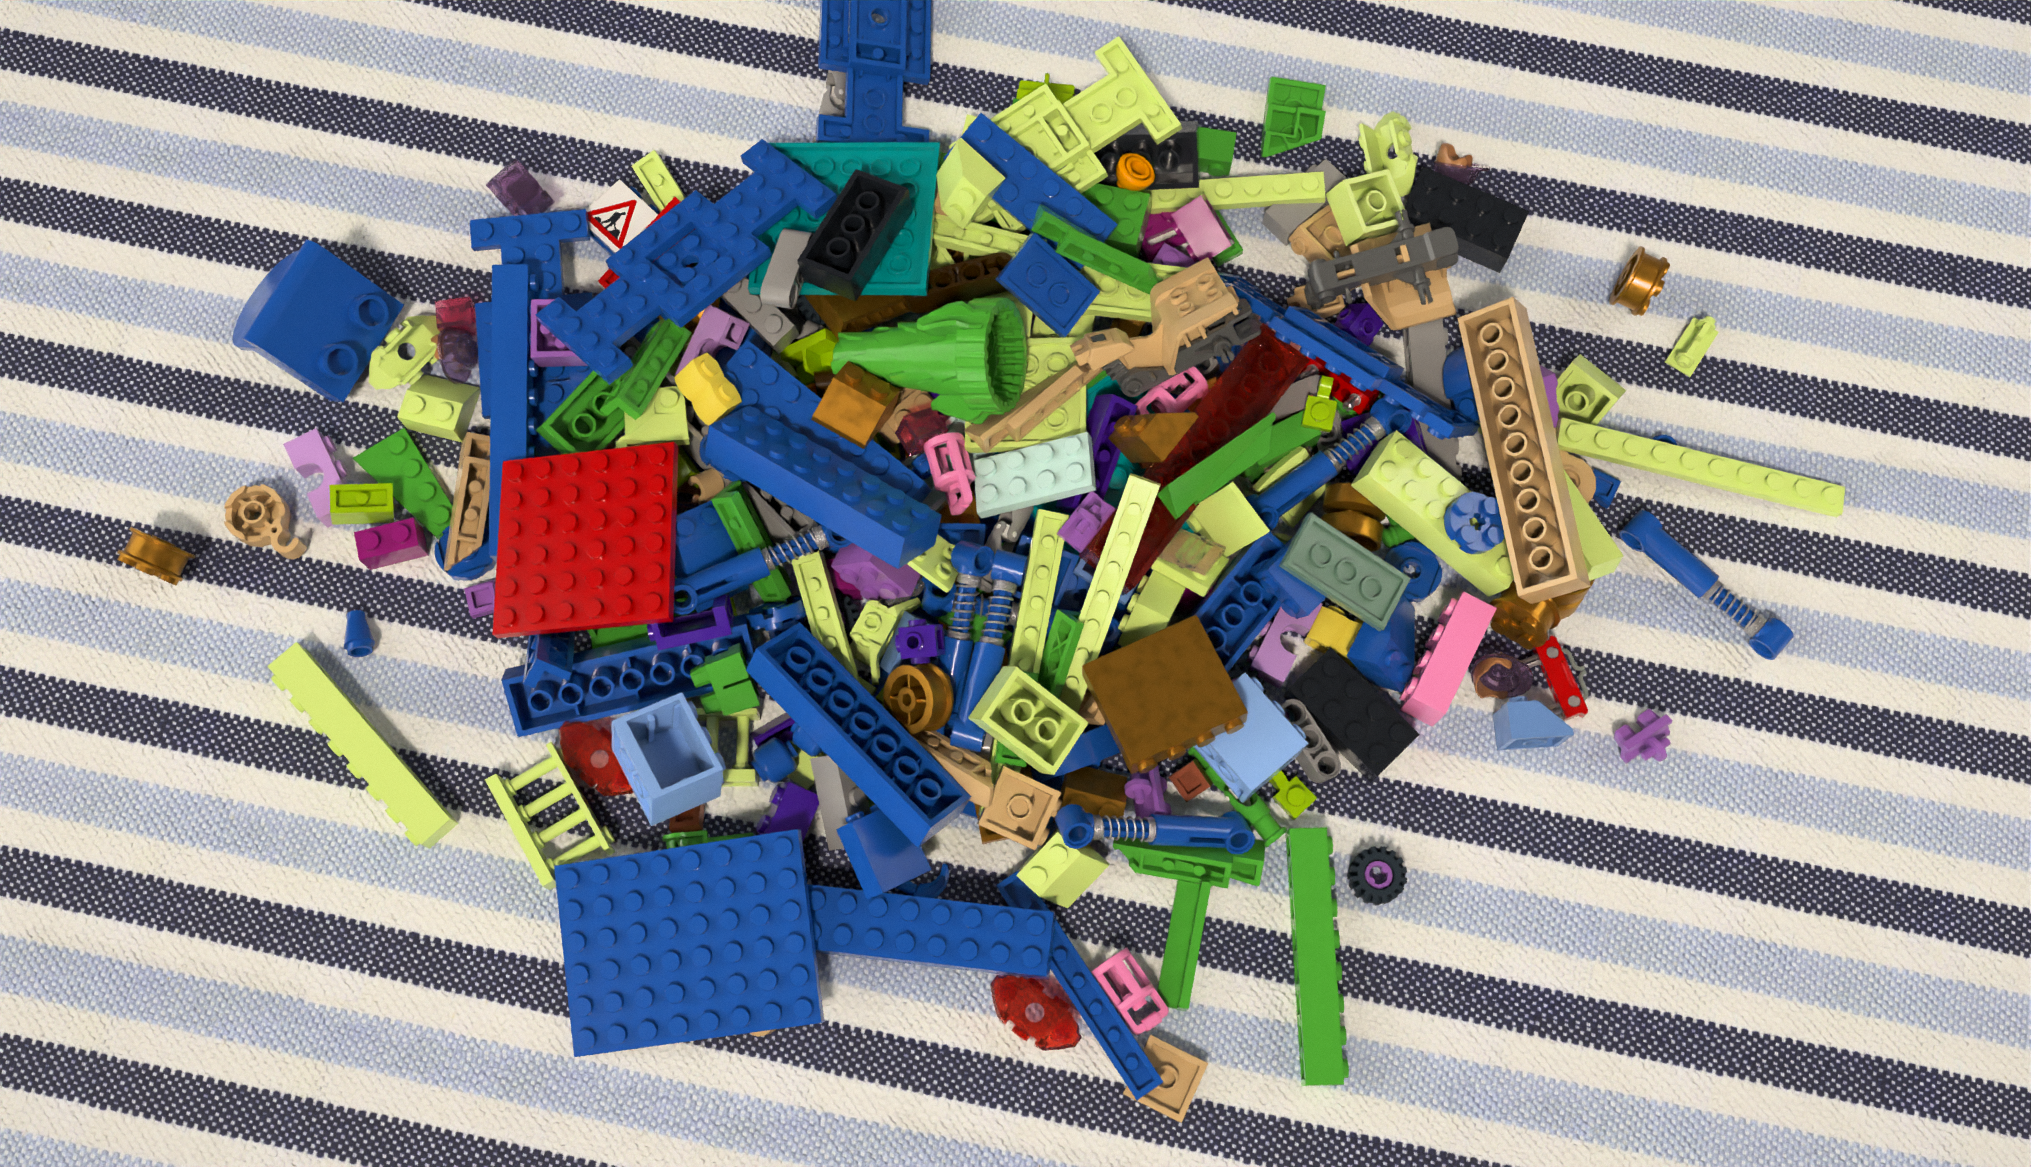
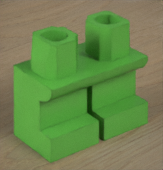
(731, 682)

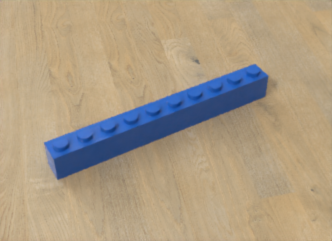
(511, 379)

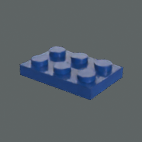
(1047, 285)

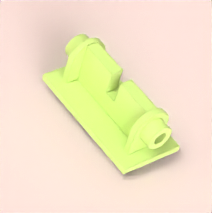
(1693, 345)

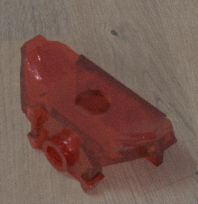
(579, 744)
(1057, 1027)

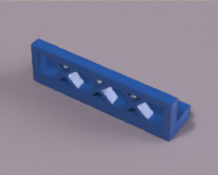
(542, 654)

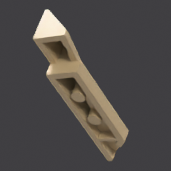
(1032, 407)
(469, 499)
(963, 765)

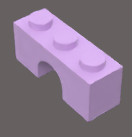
(712, 333)
(314, 454)
(1271, 658)

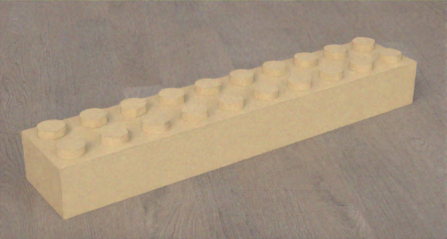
(1523, 452)

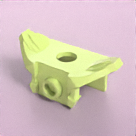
(1390, 130)
(388, 368)
(875, 630)

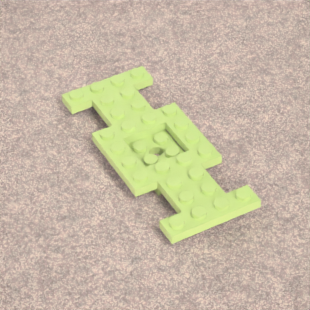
(1079, 127)

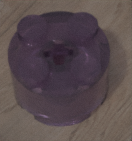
(519, 190)

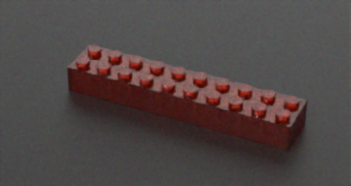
(1231, 406)

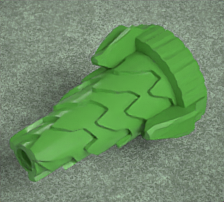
(961, 351)

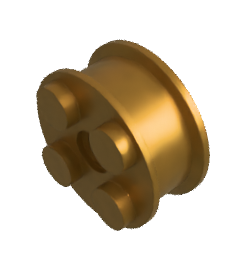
(1639, 281)
(155, 556)
(1524, 621)
(919, 697)

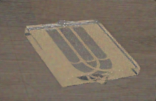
(1192, 552)

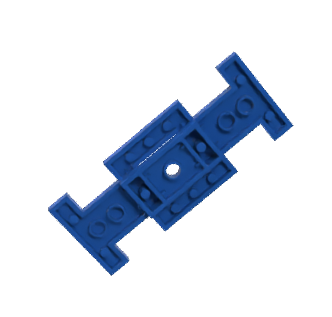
(874, 65)
(535, 242)
(721, 244)
(1352, 357)

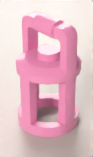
(1164, 402)
(955, 480)
(1132, 994)

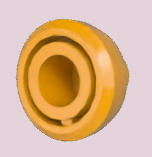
(1134, 172)

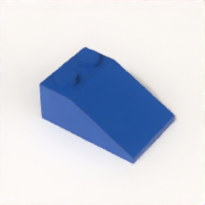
(702, 544)
(1389, 654)

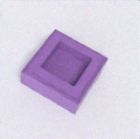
(481, 599)

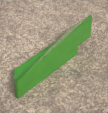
(1092, 252)
(1218, 468)
(1194, 863)

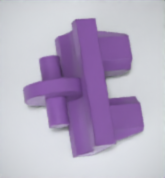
(1085, 521)
(1649, 741)
(1147, 793)

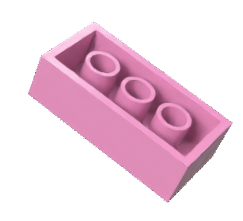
(1448, 658)

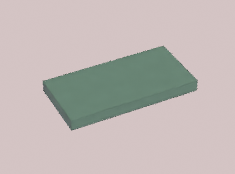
(1344, 572)

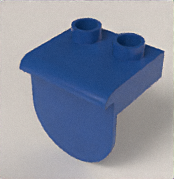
(316, 320)

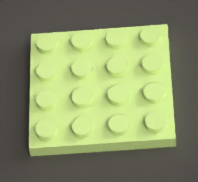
(1045, 359)

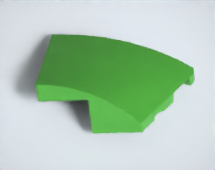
(1291, 115)

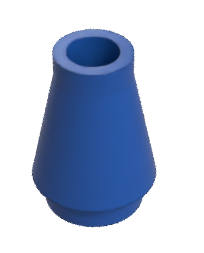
(358, 636)

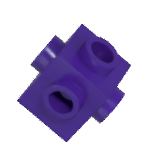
(1359, 322)
(920, 641)

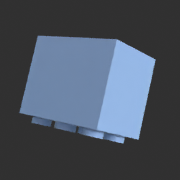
(1258, 749)
(667, 758)

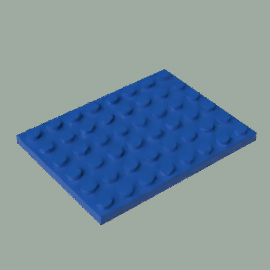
(688, 943)

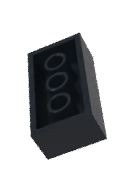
(1173, 160)
(1482, 223)
(855, 235)
(1352, 715)

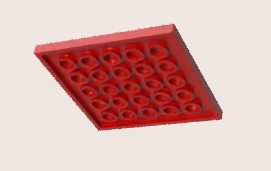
(586, 541)

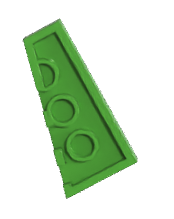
(414, 484)

